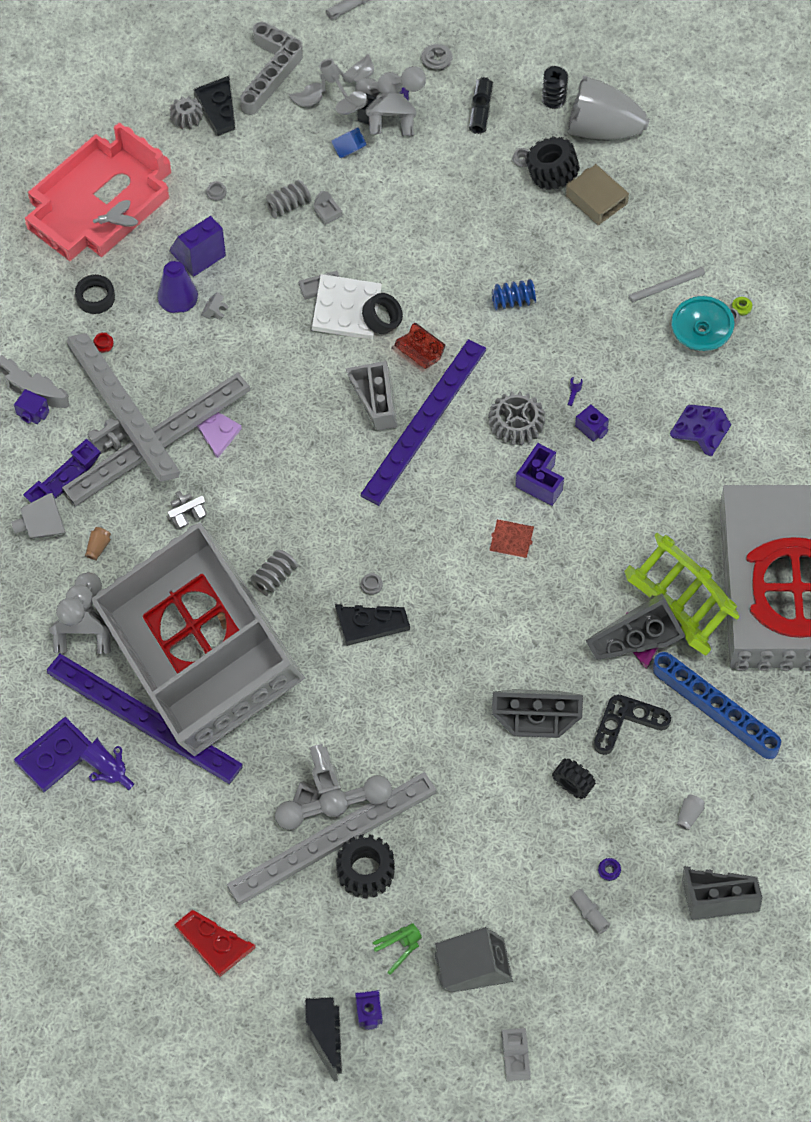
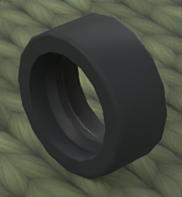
(94, 281)
(372, 319)

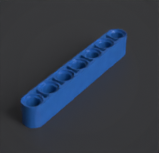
(720, 715)

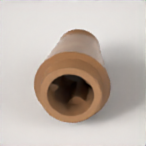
(97, 542)

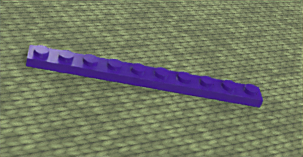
(423, 422)
(139, 716)

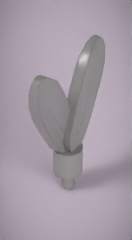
(115, 215)

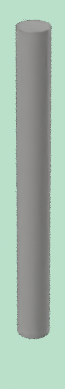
(667, 284)

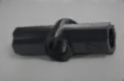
(481, 105)

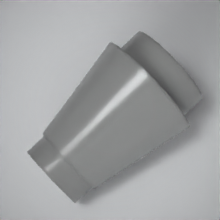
(690, 811)

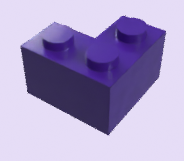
(536, 475)

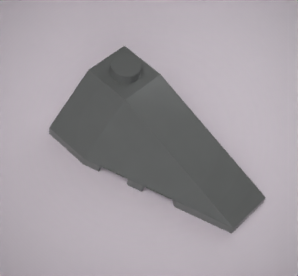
(641, 629)

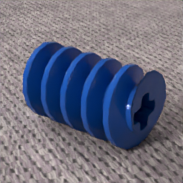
(513, 294)

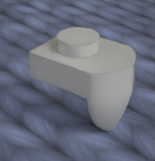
(326, 207)

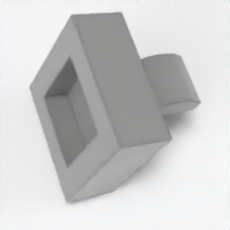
(213, 305)

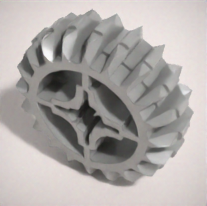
(517, 424)

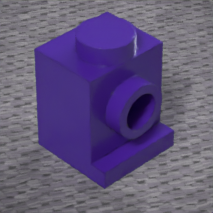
(371, 1019)

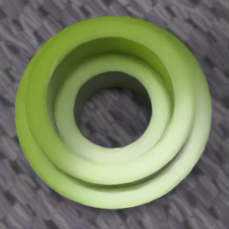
(742, 310)

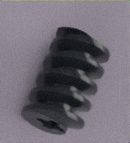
(554, 87)

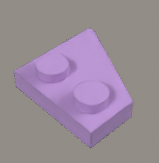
(219, 432)

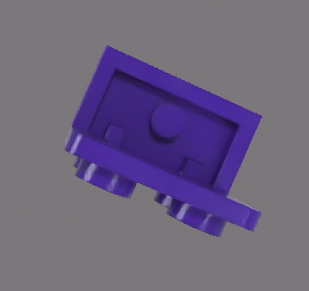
(702, 424)

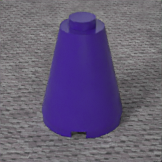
(176, 289)

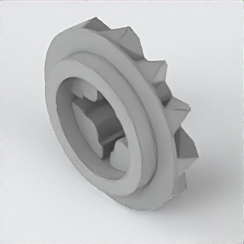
(440, 51)

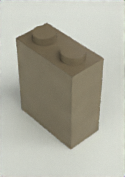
(597, 194)

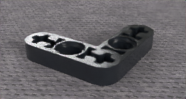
(626, 712)

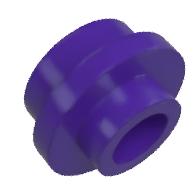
(609, 862)

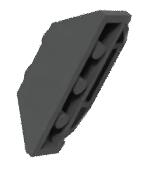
(537, 711)

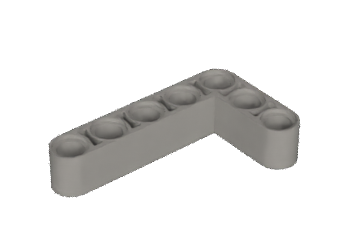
(286, 57)

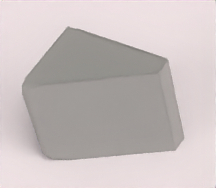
(306, 793)

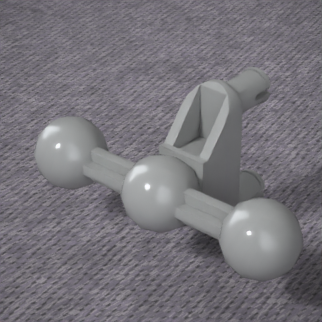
(390, 101)
(78, 616)
(333, 800)

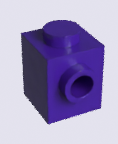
(31, 407)
(592, 423)

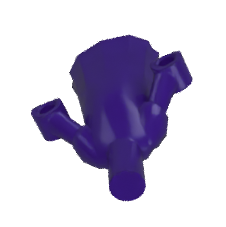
(111, 768)

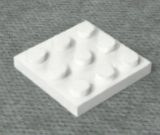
(341, 304)

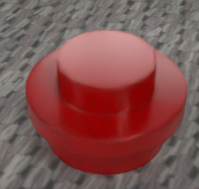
(103, 342)

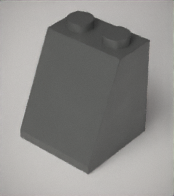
(473, 961)

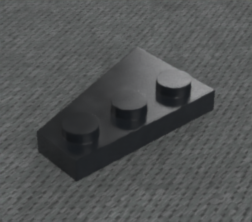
(217, 104)
(365, 624)

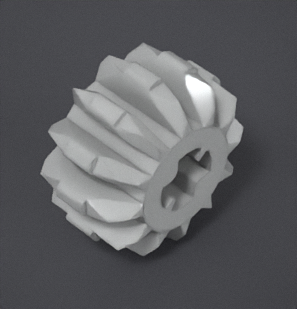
(186, 112)

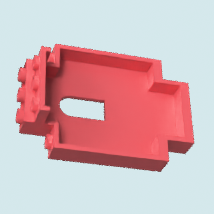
(67, 200)

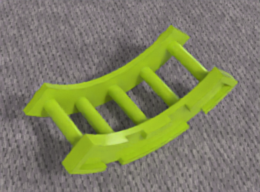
(694, 636)

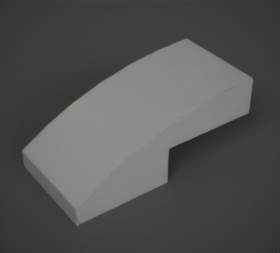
(516, 1054)

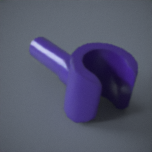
(574, 389)

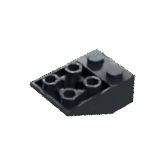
(321, 1024)

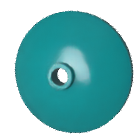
(705, 314)

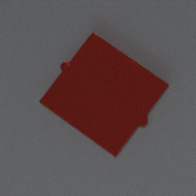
(511, 538)

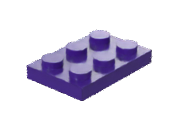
(53, 754)

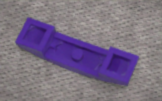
(81, 461)

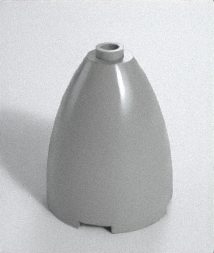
(605, 112)

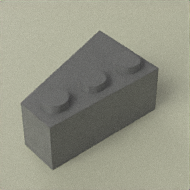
(720, 894)

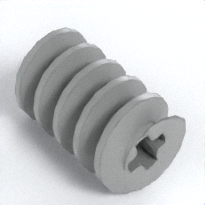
(287, 196)
(272, 570)

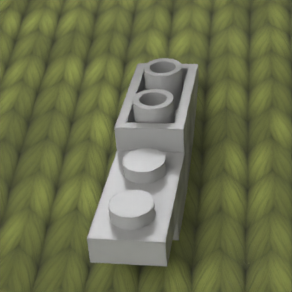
(19, 380)

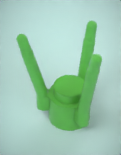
(406, 936)

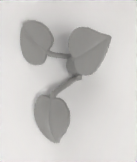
(330, 73)

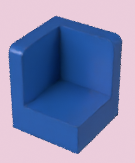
(348, 142)

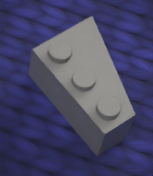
(375, 391)

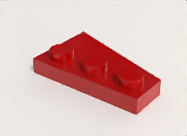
(213, 943)

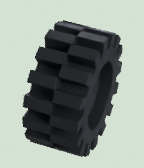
(574, 778)

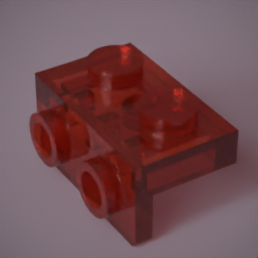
(421, 346)

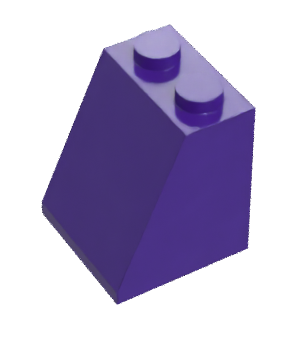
(200, 246)

